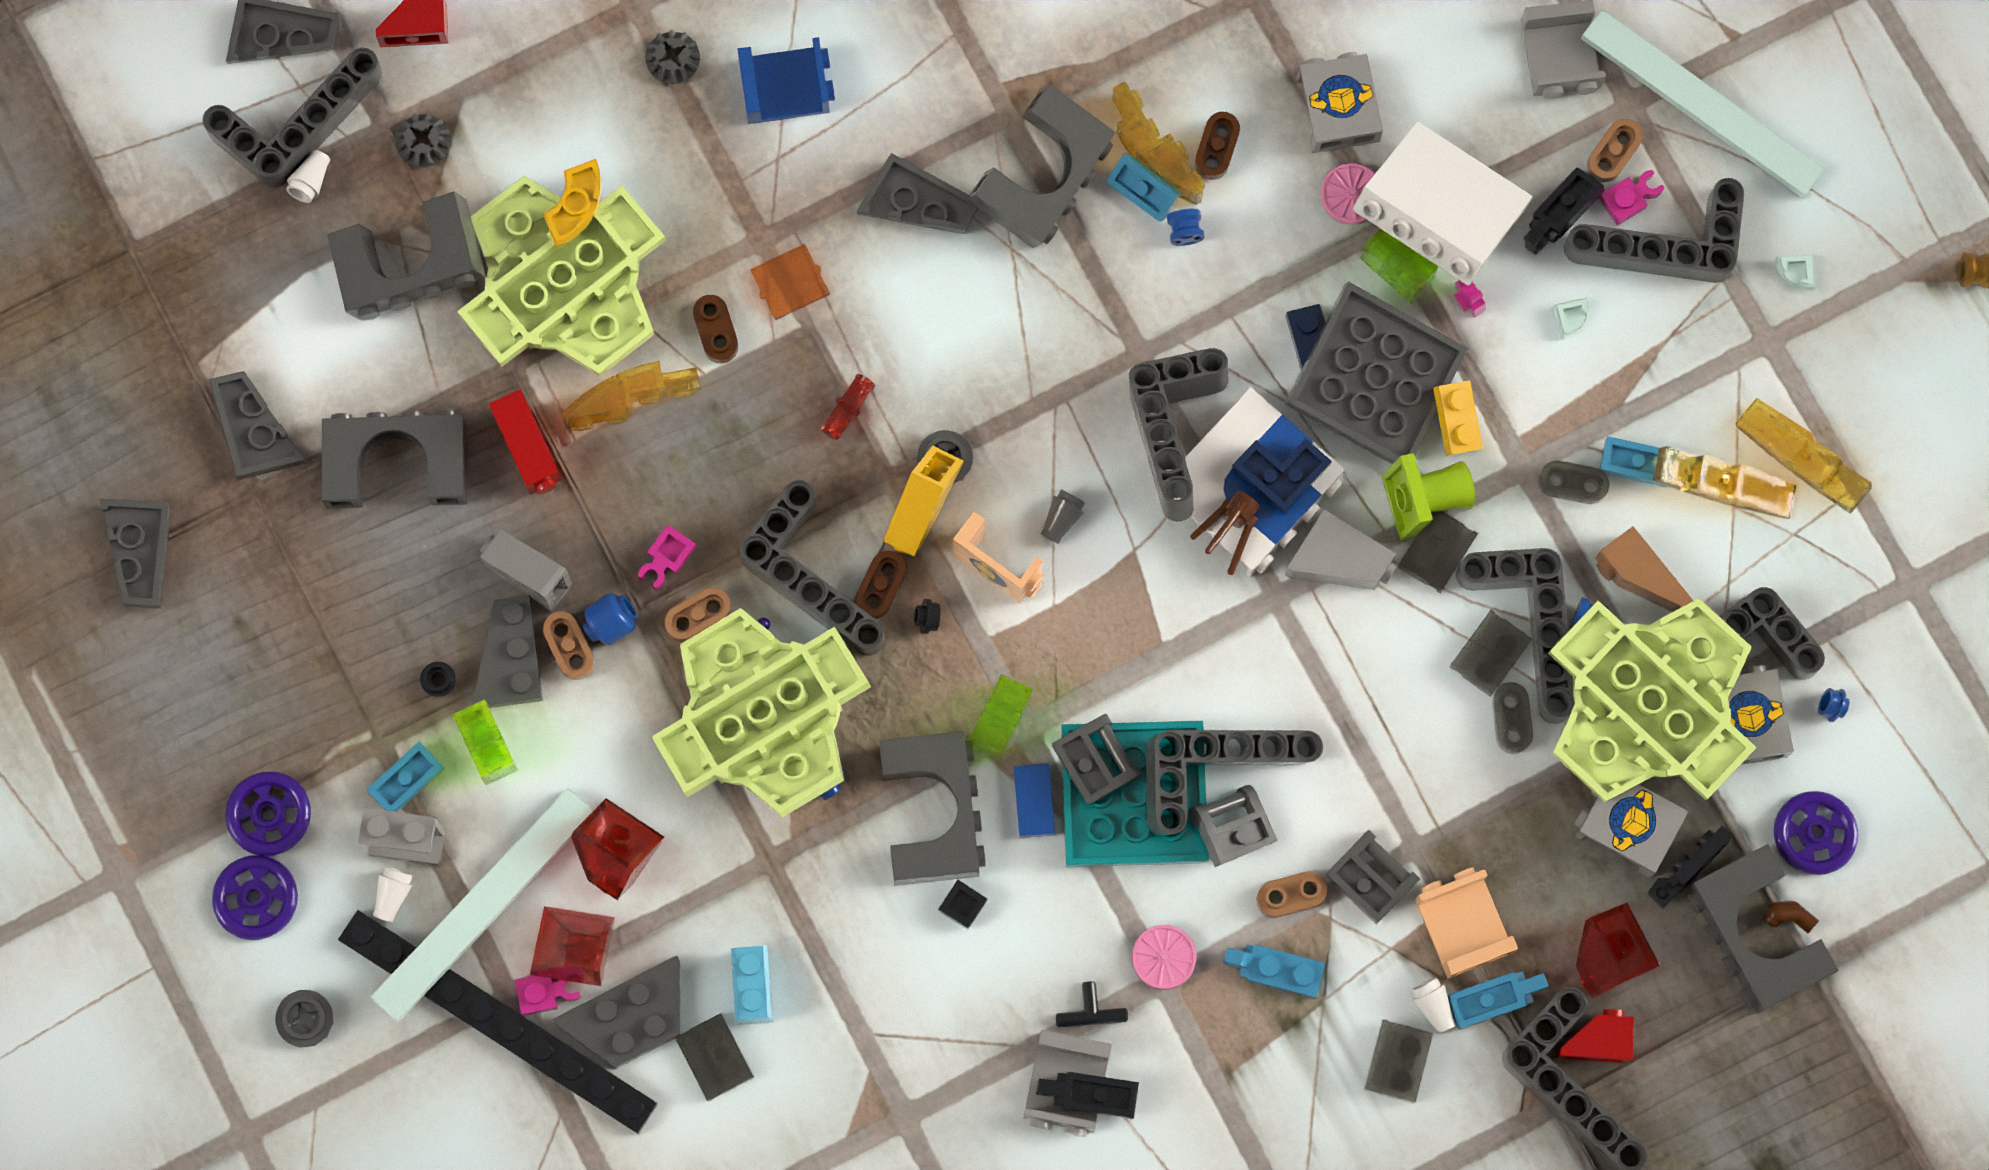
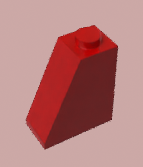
(525, 443)

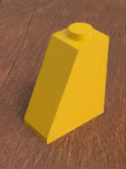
(922, 500)

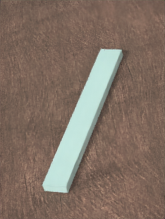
(1702, 103)
(481, 906)

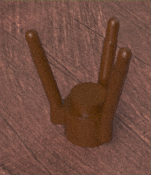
(1238, 512)

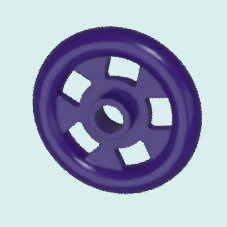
(1841, 818)
(290, 832)
(268, 923)

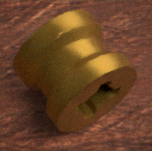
(1974, 270)

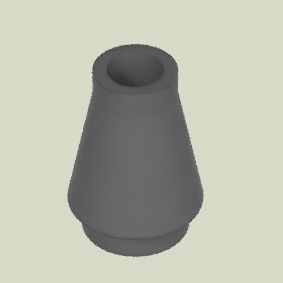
(1062, 515)

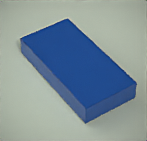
(1034, 800)

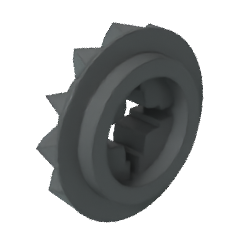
(667, 70)
(422, 154)
(949, 442)
(289, 1011)

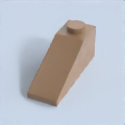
(1640, 571)

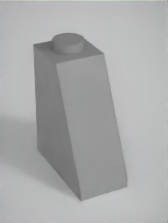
(1341, 556)
(526, 569)

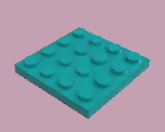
(1116, 826)

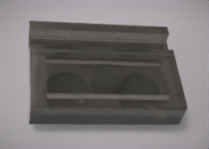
(1437, 550)
(1490, 653)
(714, 1057)
(1398, 1061)

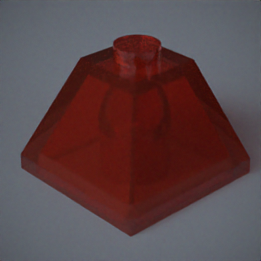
(614, 848)
(572, 946)
(1613, 951)

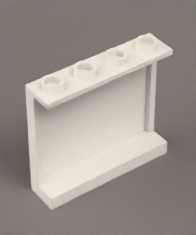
(1442, 203)

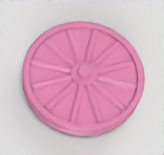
(1342, 189)
(1164, 957)

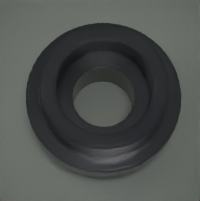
(927, 616)
(434, 669)

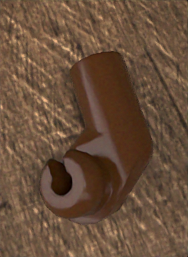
(1790, 911)

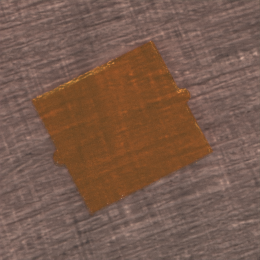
(790, 282)

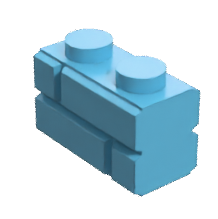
(751, 985)

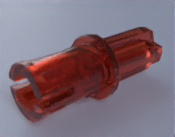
(848, 407)

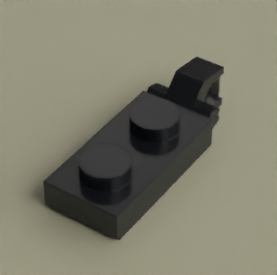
(1562, 209)
(1688, 868)
(1091, 1094)

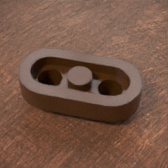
(1217, 147)
(715, 327)
(881, 586)

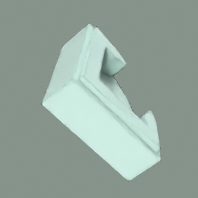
(1797, 270)
(1571, 316)

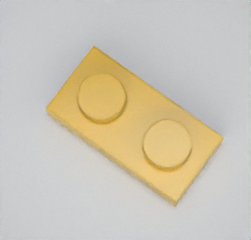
(1458, 418)

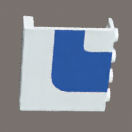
(1215, 480)

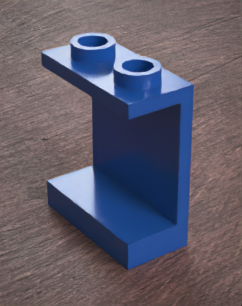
(785, 83)

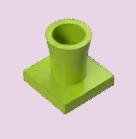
(1416, 495)

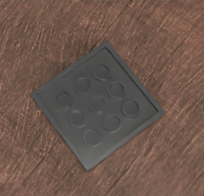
(1375, 375)

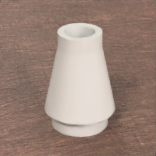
(308, 177)
(391, 893)
(1434, 1004)

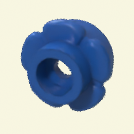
(1833, 704)

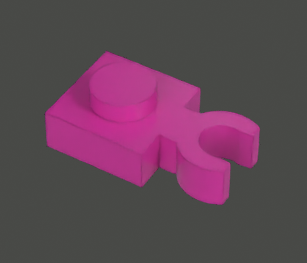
(1627, 199)
(1469, 298)
(669, 553)
(540, 994)

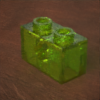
(1398, 265)
(1001, 716)
(485, 742)

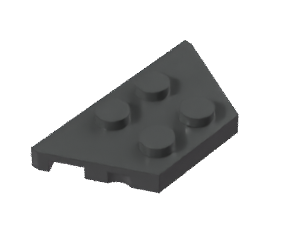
(629, 1016)

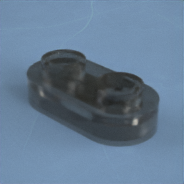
(1573, 480)
(1512, 719)

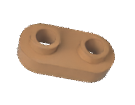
(1614, 152)
(696, 613)
(569, 646)
(1292, 894)

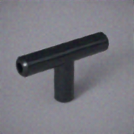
(1091, 1014)

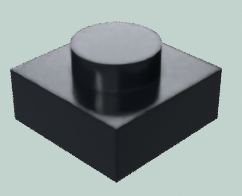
(962, 904)

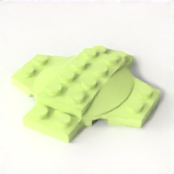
(567, 296)
(1652, 700)
(761, 712)

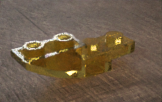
(1160, 155)
(614, 396)

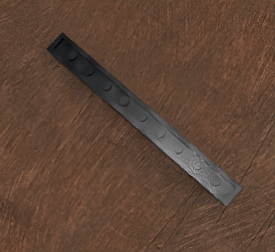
(507, 1028)

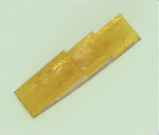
(1802, 455)
(1725, 483)

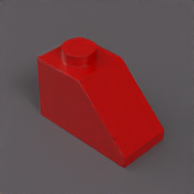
(415, 24)
(1602, 1039)

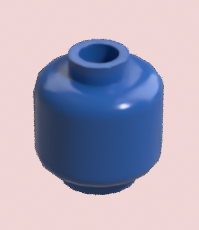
(610, 619)

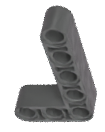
(298, 124)
(1668, 246)
(1155, 398)
(804, 578)
(1540, 617)
(1765, 625)
(1216, 754)
(1567, 1087)

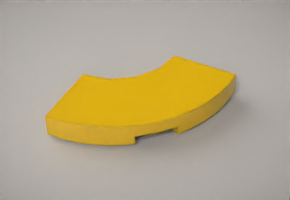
(577, 204)

